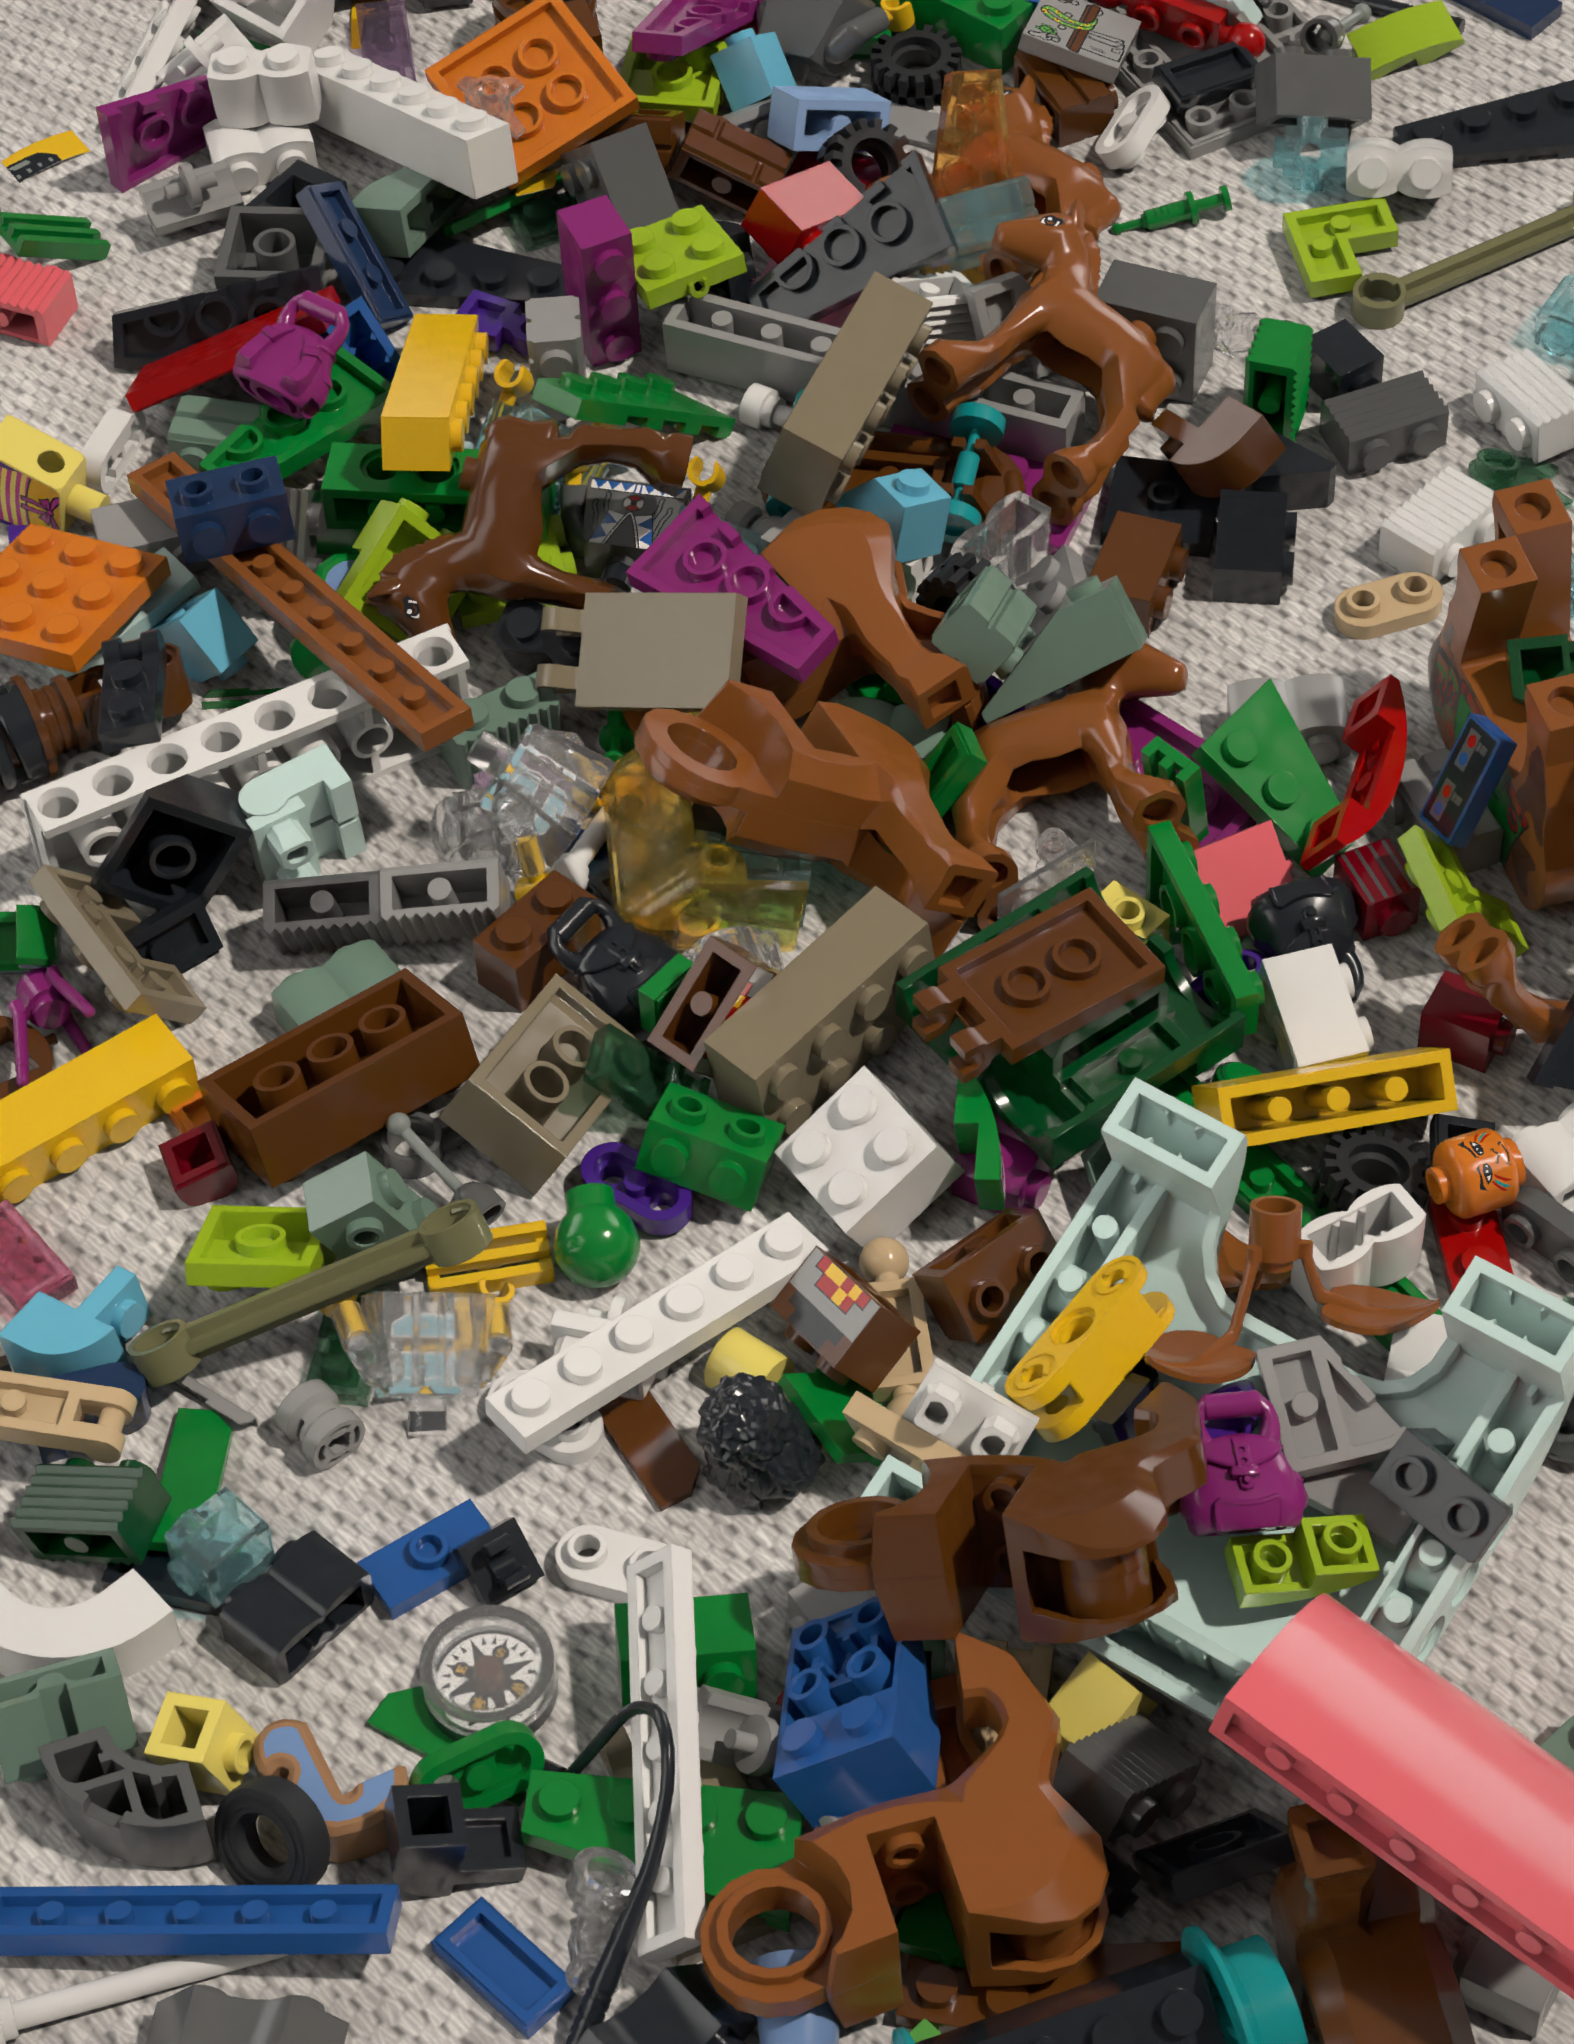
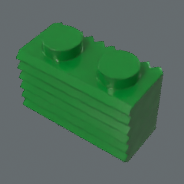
(1279, 374)

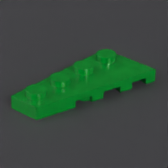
(630, 399)
(351, 408)
(1196, 924)
(739, 1826)

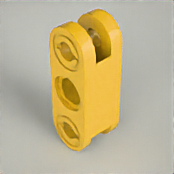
(1089, 1349)

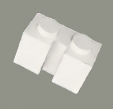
(1313, 1008)

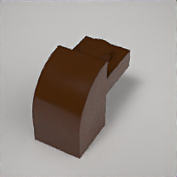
(1222, 453)

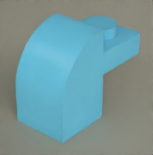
(58, 1339)

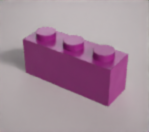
(601, 273)

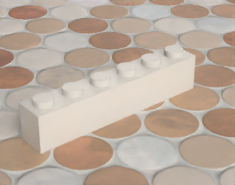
(414, 124)

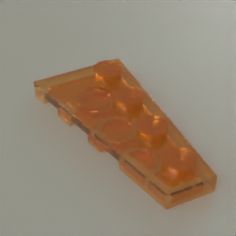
(970, 141)

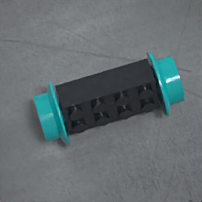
(1181, 1998)

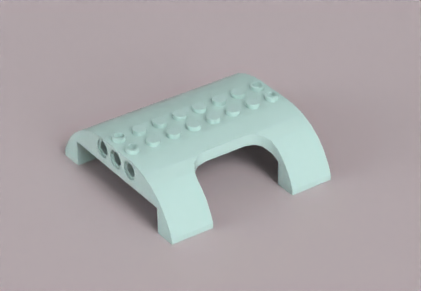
(1489, 1389)

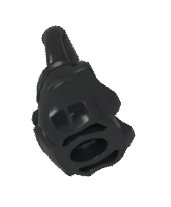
(1304, 917)
(613, 961)

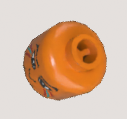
(1476, 1173)

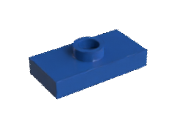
(422, 1560)

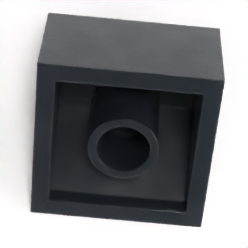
(175, 844)

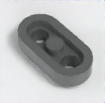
(1544, 1226)

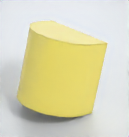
(745, 1353)

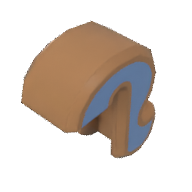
(352, 1819)

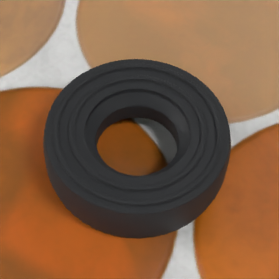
(295, 1817)

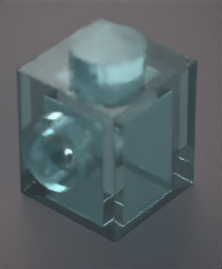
(218, 1547)

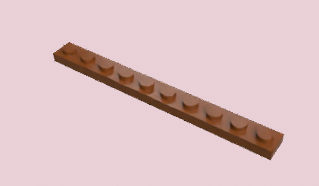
(326, 625)

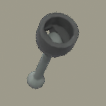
(1331, 31)
(487, 1198)

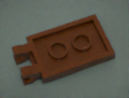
(1036, 984)

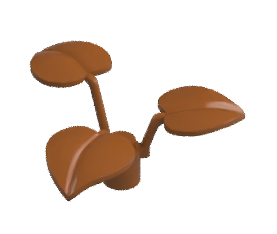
(1267, 1265)

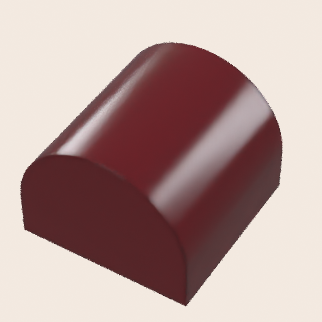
(200, 1165)

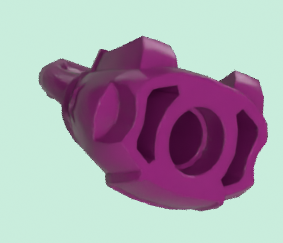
(290, 363)
(1248, 1475)

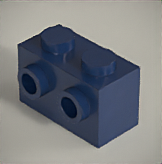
(230, 509)

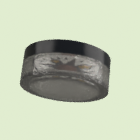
(487, 1670)

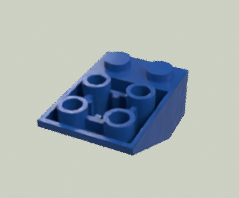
(855, 1716)

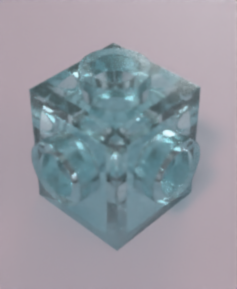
(1333, 157)

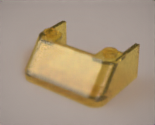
(682, 886)

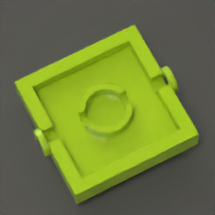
(681, 252)

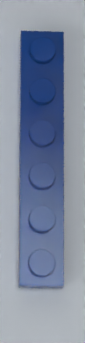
(199, 1920)

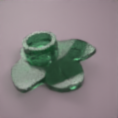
(1503, 469)

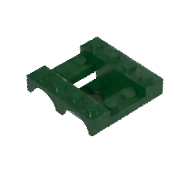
(1064, 1108)

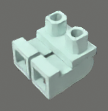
(301, 815)

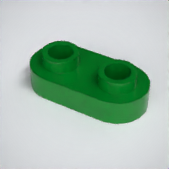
(473, 1763)

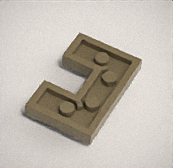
(97, 928)

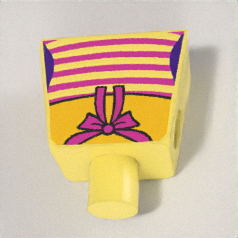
(42, 479)

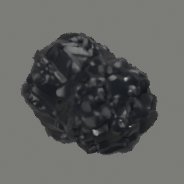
(756, 1442)

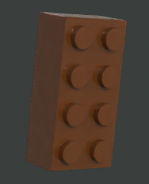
(339, 1077)

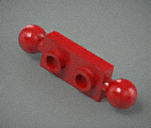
(1192, 23)

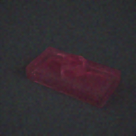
(28, 1262)

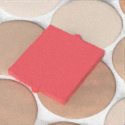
(1243, 869)

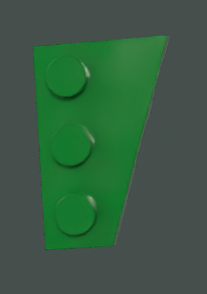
(1270, 771)

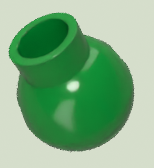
(595, 1238)

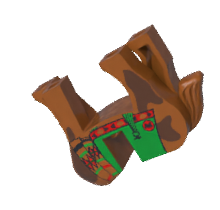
(1501, 594)

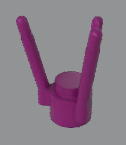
(46, 1002)

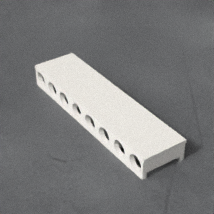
(83, 813)

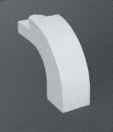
(122, 1616)

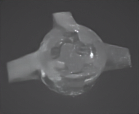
(495, 97)

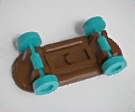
(963, 466)

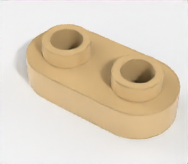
(1390, 605)

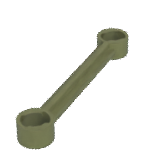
(1453, 270)
(443, 1238)

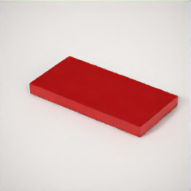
(207, 358)

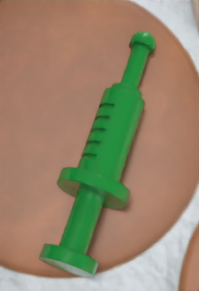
(1176, 212)
(616, 736)

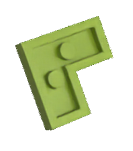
(1328, 238)
(1446, 888)

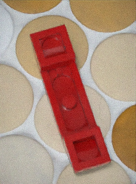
(1379, 737)

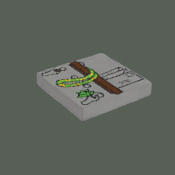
(1080, 37)

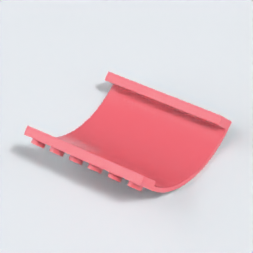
(1415, 1777)

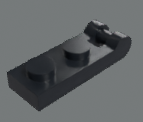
(132, 691)

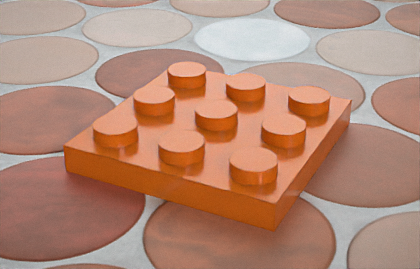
(566, 80)
(70, 594)

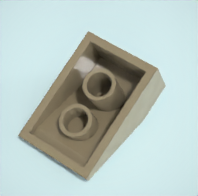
(529, 1093)

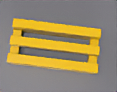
(508, 1246)

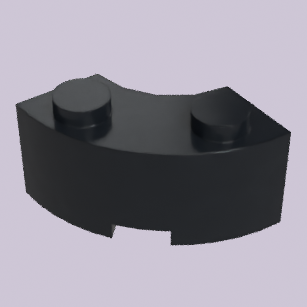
(675, 2010)

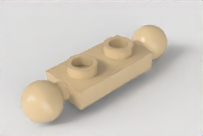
(884, 1266)

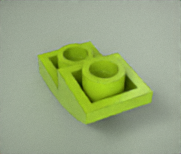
(1406, 35)
(1313, 1560)

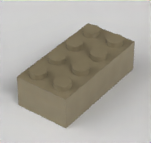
(848, 396)
(820, 1014)

